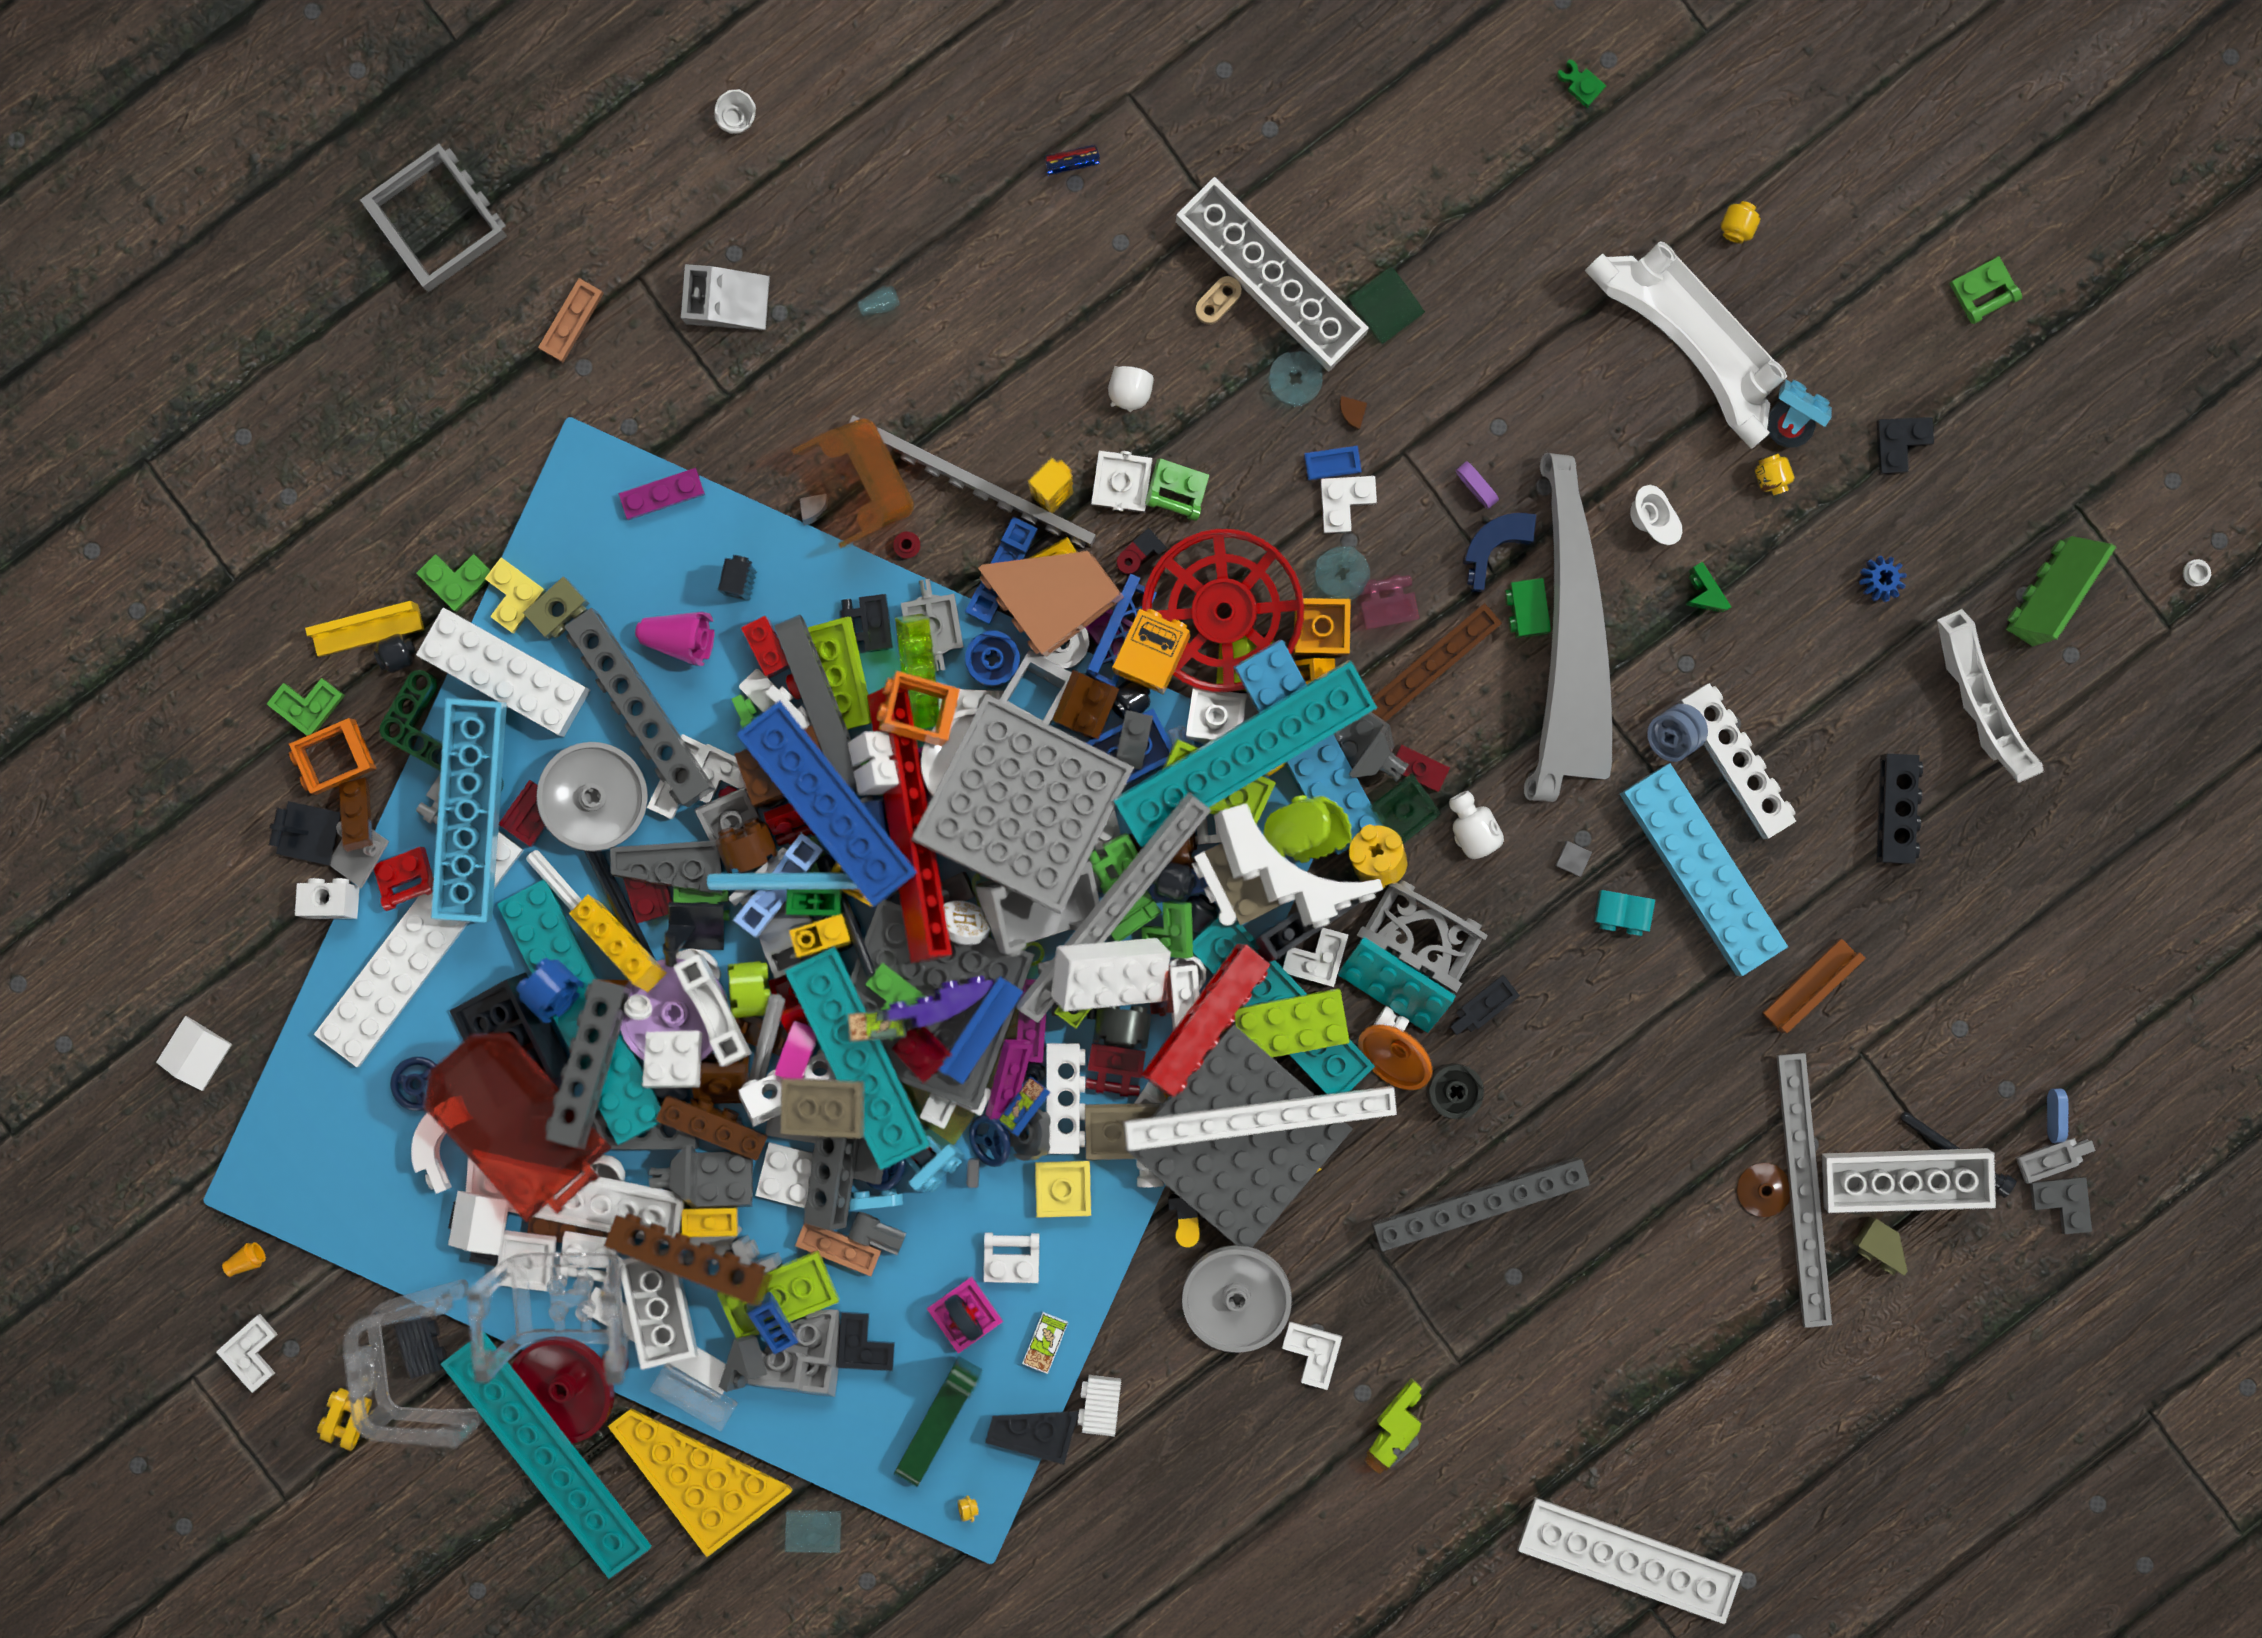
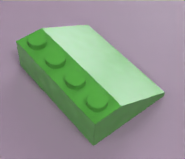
(2058, 589)

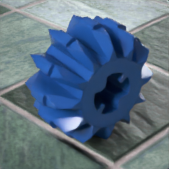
(1891, 583)

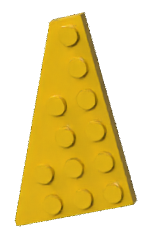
(699, 1484)

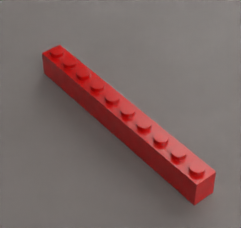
(905, 808)

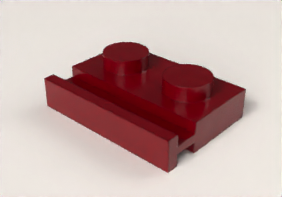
(523, 816)
(647, 899)
(921, 1052)

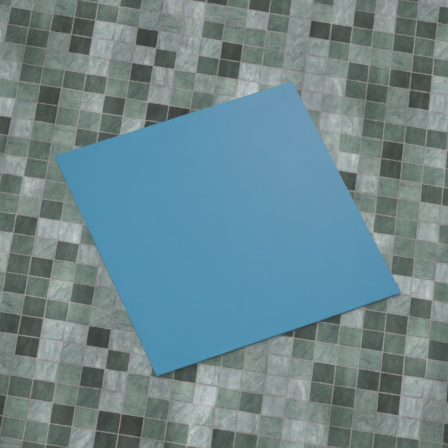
(330, 1147)

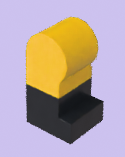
(1188, 1228)

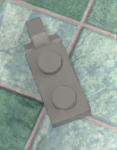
(2053, 1159)

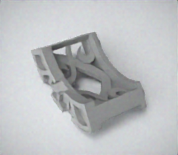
(1436, 970)

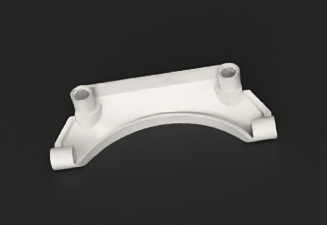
(1702, 327)

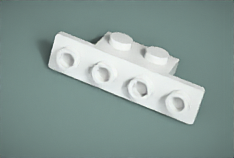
(766, 694)

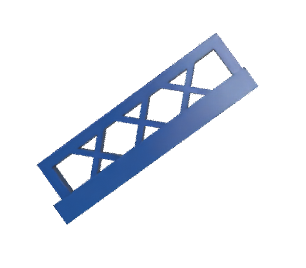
(1113, 625)
(981, 1030)

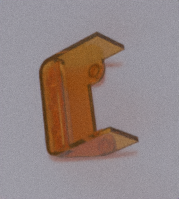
(876, 470)

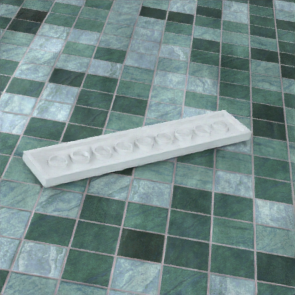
(397, 972)

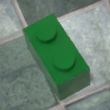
(1528, 608)

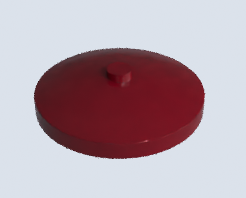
(568, 1384)

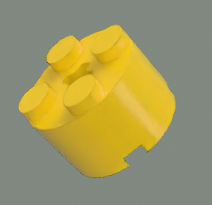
(1378, 854)

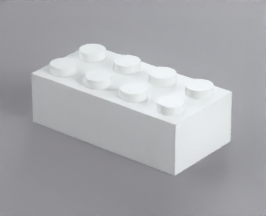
(1109, 974)
(658, 1314)

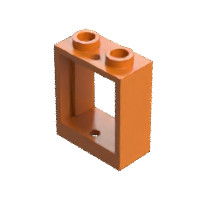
(946, 713)
(356, 743)

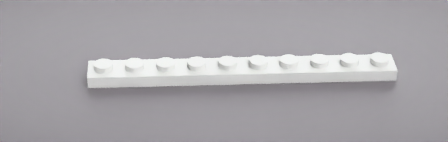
(1259, 1118)

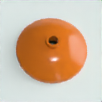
(1396, 1056)

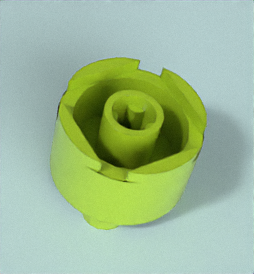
(747, 989)

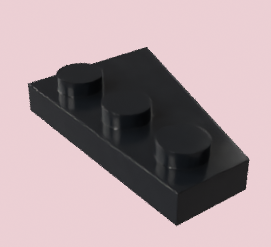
(1035, 1435)

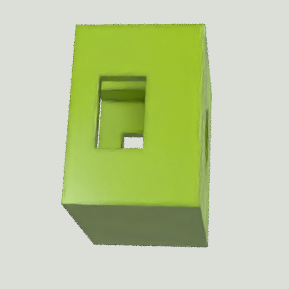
(1072, 1019)

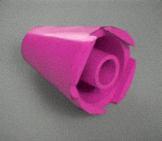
(678, 635)

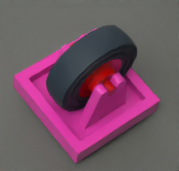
(965, 1314)

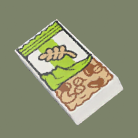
(1045, 1342)

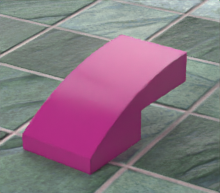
(796, 1051)

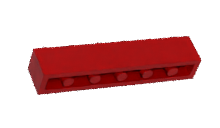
(1206, 1020)

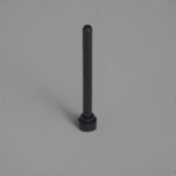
(825, 865)
(2003, 1183)

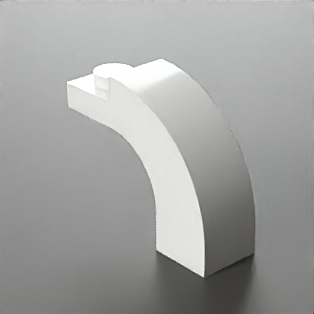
(426, 1153)

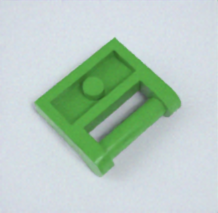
(1982, 281)
(1179, 481)

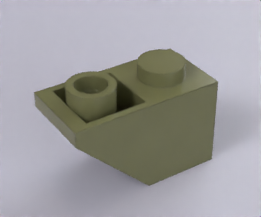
(1883, 1244)

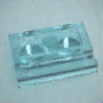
(813, 1531)

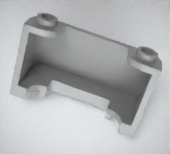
(1020, 920)

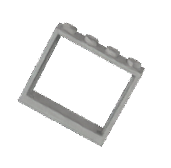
(406, 177)

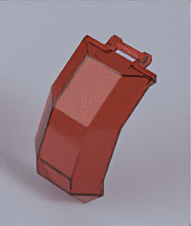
(497, 1112)

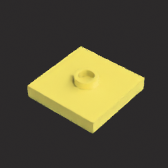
(1063, 1188)

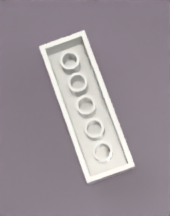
(503, 672)
(1908, 1180)

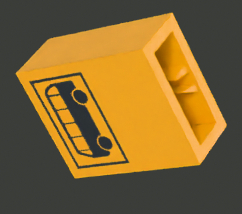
(1152, 650)

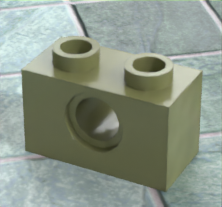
(541, 610)

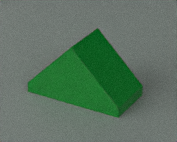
(813, 902)

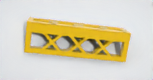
(365, 628)

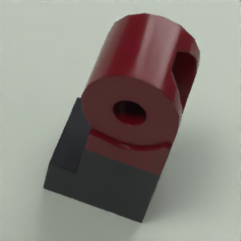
(1139, 550)

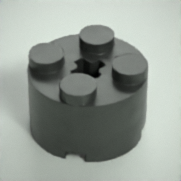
(1122, 1026)
(1471, 1091)

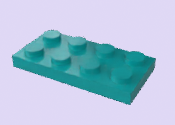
(1396, 985)

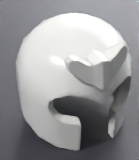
(1130, 387)

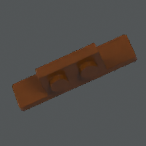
(712, 1125)

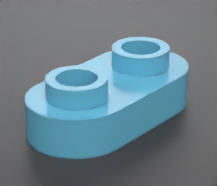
(886, 1198)

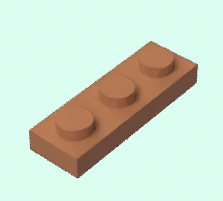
(571, 320)
(839, 1248)

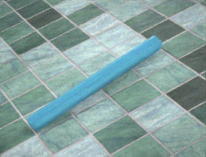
(777, 881)

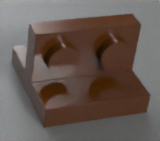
(1085, 705)
(721, 1083)

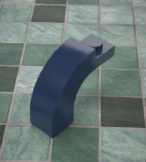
(1504, 529)

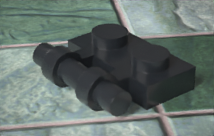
(875, 621)

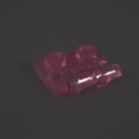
(1389, 610)

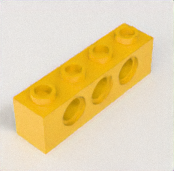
(1052, 485)
(617, 943)

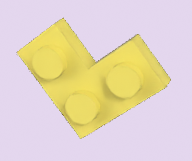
(519, 591)

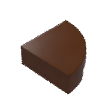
(1353, 411)

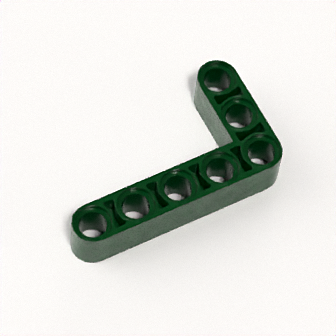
(407, 722)
(938, 1421)

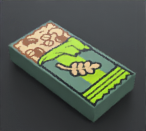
(872, 1026)

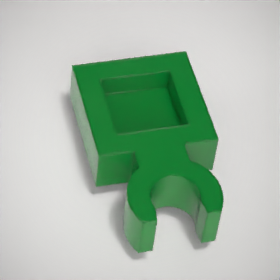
(1584, 86)

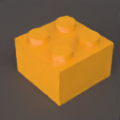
(1325, 628)

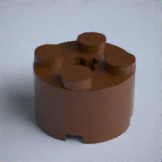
(746, 846)

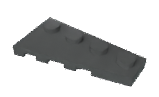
(669, 864)

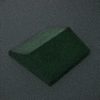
(1405, 808)

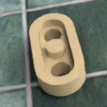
(1217, 300)

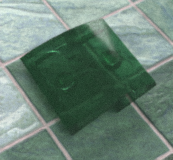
(1386, 305)

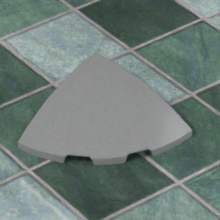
(810, 1363)

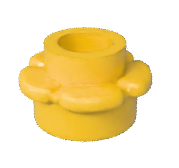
(967, 1509)

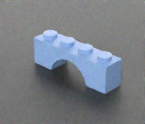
(766, 903)

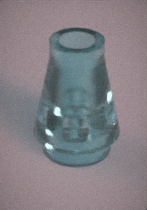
(880, 301)

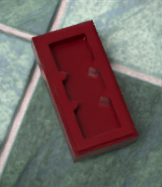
(1426, 770)

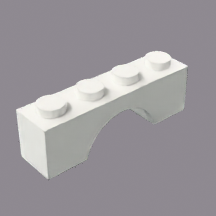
(708, 998)

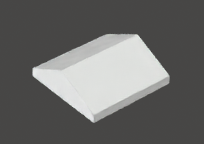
(1214, 714)
(193, 1053)
(478, 1223)

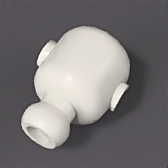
(1475, 828)

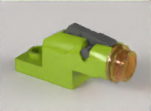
(1400, 1430)

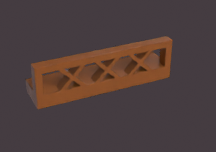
(1813, 986)

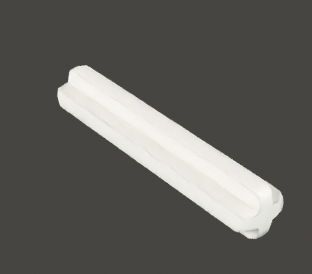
(553, 879)

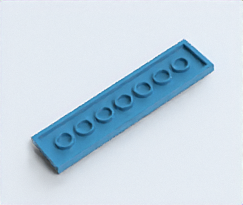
(1321, 768)

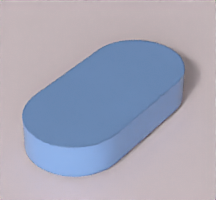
(2057, 1115)

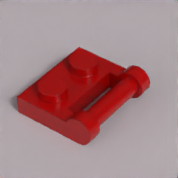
(401, 870)

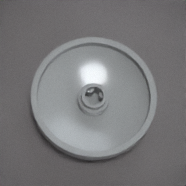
(592, 796)
(1236, 1299)

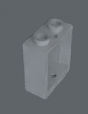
(1046, 670)

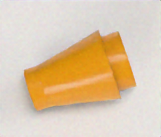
(245, 1259)

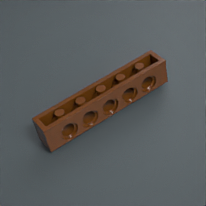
(622, 1239)

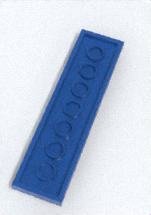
(826, 803)

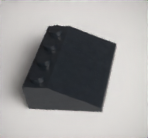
(503, 1012)

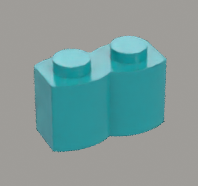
(1624, 911)

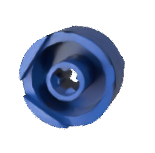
(982, 647)
(549, 989)

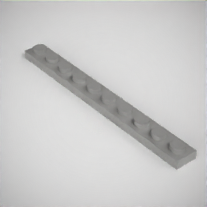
(985, 490)
(1121, 895)
(1804, 1190)

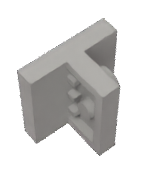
(748, 1251)

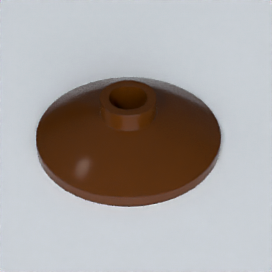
(1750, 1189)

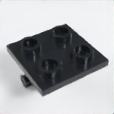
(305, 832)
(693, 927)

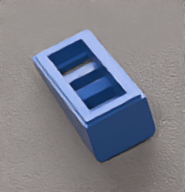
(768, 1308)

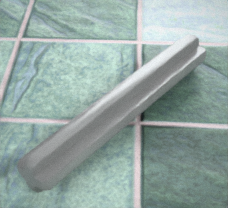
(767, 1037)

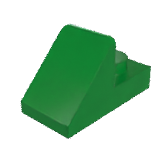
(1712, 596)

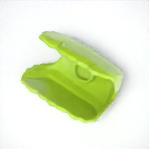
(1308, 828)

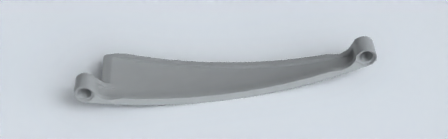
(1578, 702)

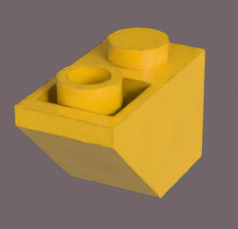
(820, 936)

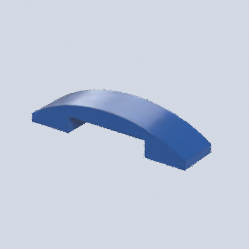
(1012, 547)

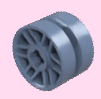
(1677, 732)

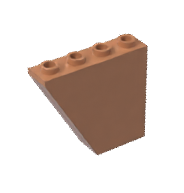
(1052, 595)

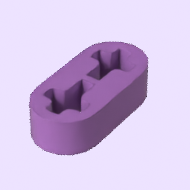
(1477, 485)

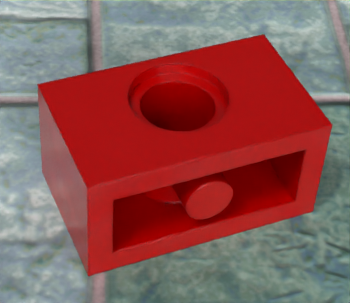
(766, 646)

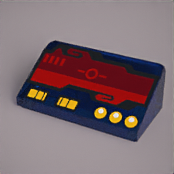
(1072, 160)

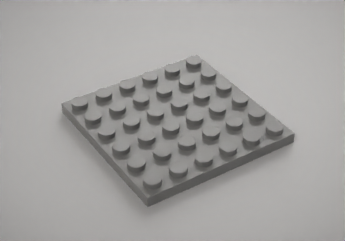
(1022, 803)

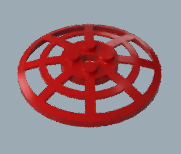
(1228, 591)

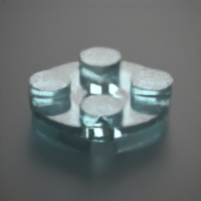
(1293, 363)
(1330, 564)

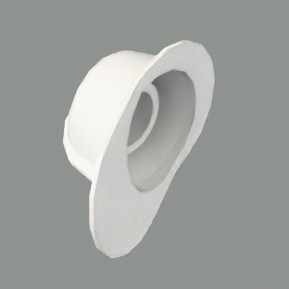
(1655, 515)

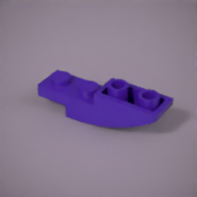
(949, 1002)

